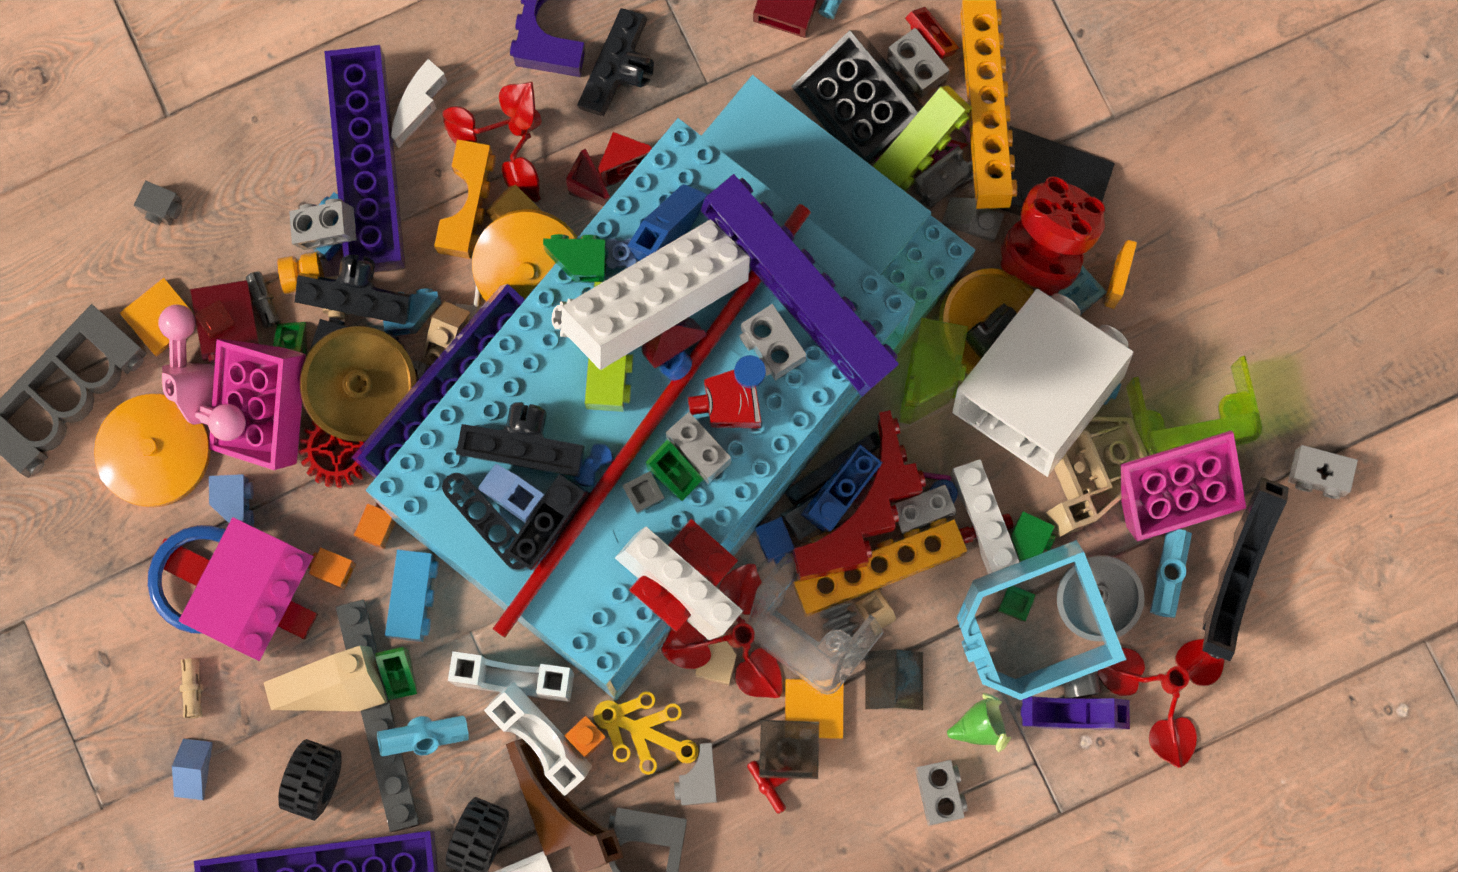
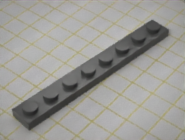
(389, 769)

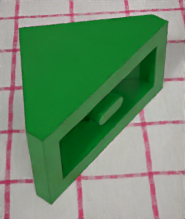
(673, 470)
(396, 672)

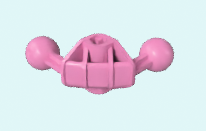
(192, 383)

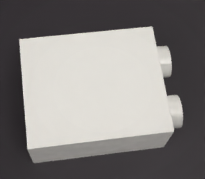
(1043, 380)

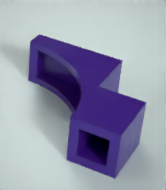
(1076, 713)

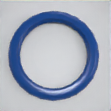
(157, 565)

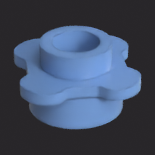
(614, 259)

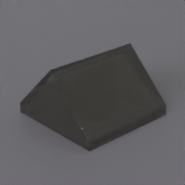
(894, 680)
(789, 749)

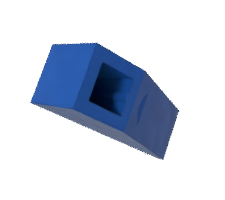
(667, 222)
(841, 489)

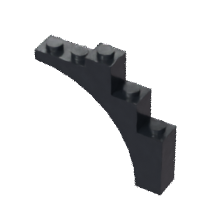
(1240, 568)

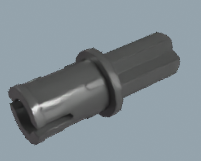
(262, 299)

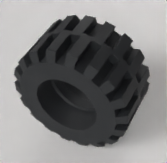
(310, 779)
(477, 836)

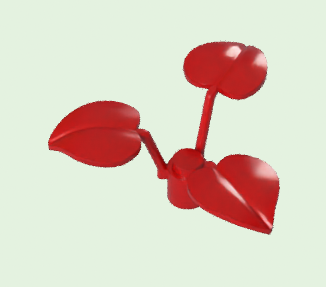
(519, 104)
(689, 648)
(1173, 738)

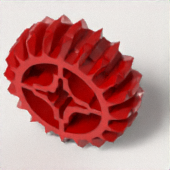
(326, 451)

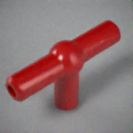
(767, 787)

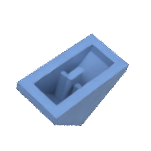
(191, 769)

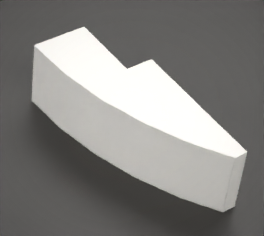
(417, 102)

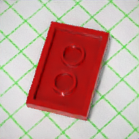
(703, 555)

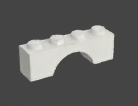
(985, 515)
(520, 716)

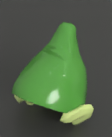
(982, 724)

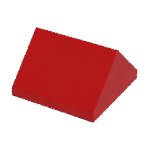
(621, 158)

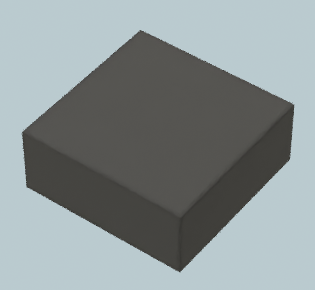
(643, 492)

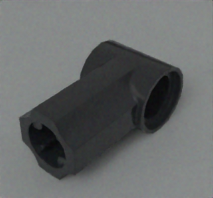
(986, 332)

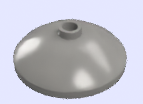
(1121, 595)

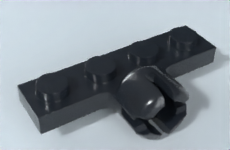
(617, 63)
(353, 292)
(521, 443)

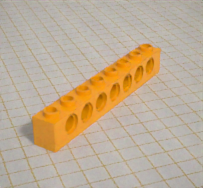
(988, 191)

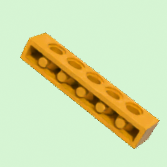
(950, 548)

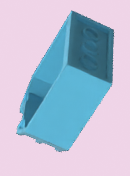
(1055, 674)

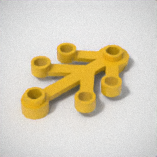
(641, 730)

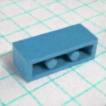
(411, 596)

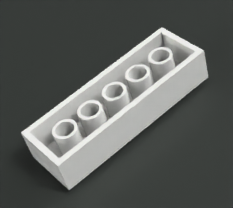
(655, 294)

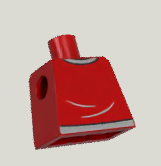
(727, 403)

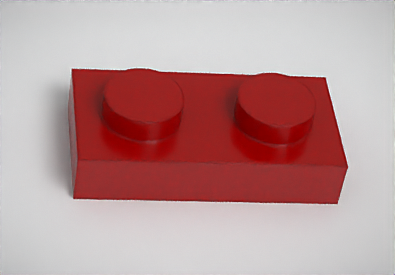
(932, 32)

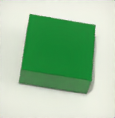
(1016, 603)

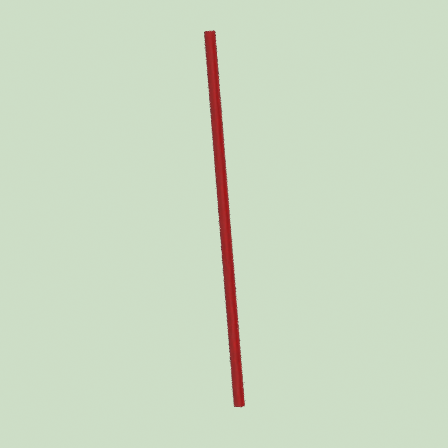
(635, 444)

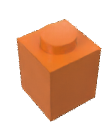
(375, 526)
(331, 568)
(585, 737)

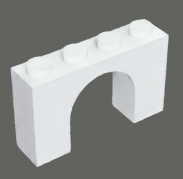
(651, 557)
(488, 675)

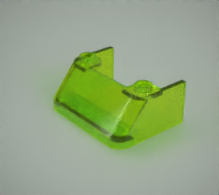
(933, 369)
(1236, 411)

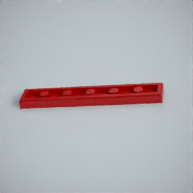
(191, 566)

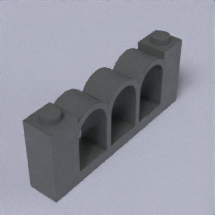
(122, 354)
(651, 829)

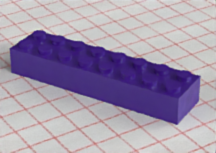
(365, 153)
(800, 285)
(437, 381)
(382, 854)

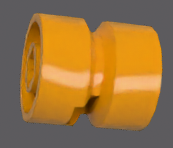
(290, 268)

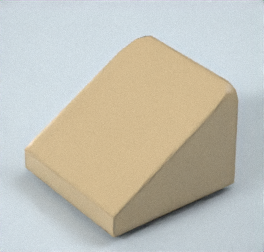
(876, 606)

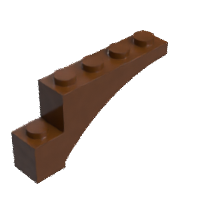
(557, 818)

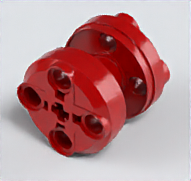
(1053, 234)

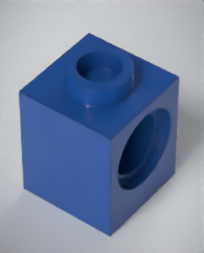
(774, 540)

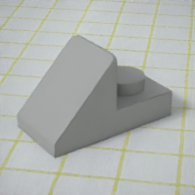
(964, 216)

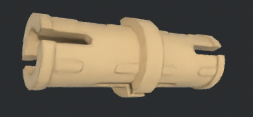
(191, 688)

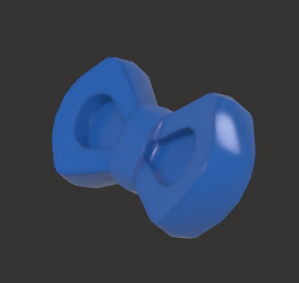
(599, 456)

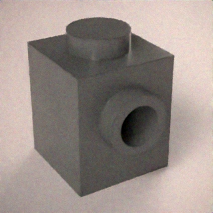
(158, 204)

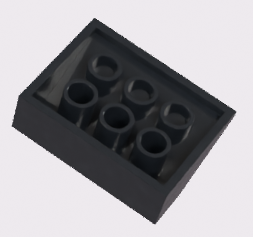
(858, 96)
(1042, 158)

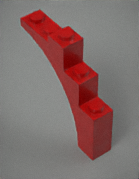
(845, 546)

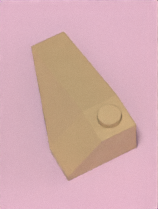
(331, 684)

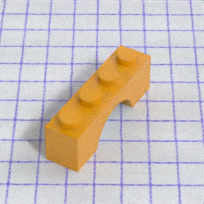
(457, 233)

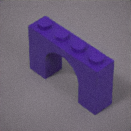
(541, 51)

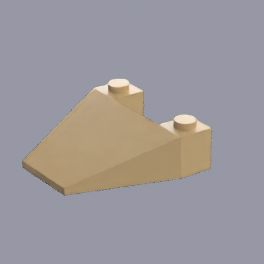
(1093, 472)

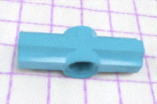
(1167, 591)
(422, 735)

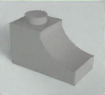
(699, 783)

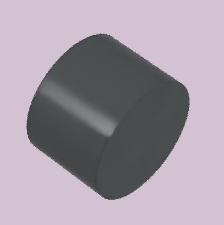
(1083, 686)

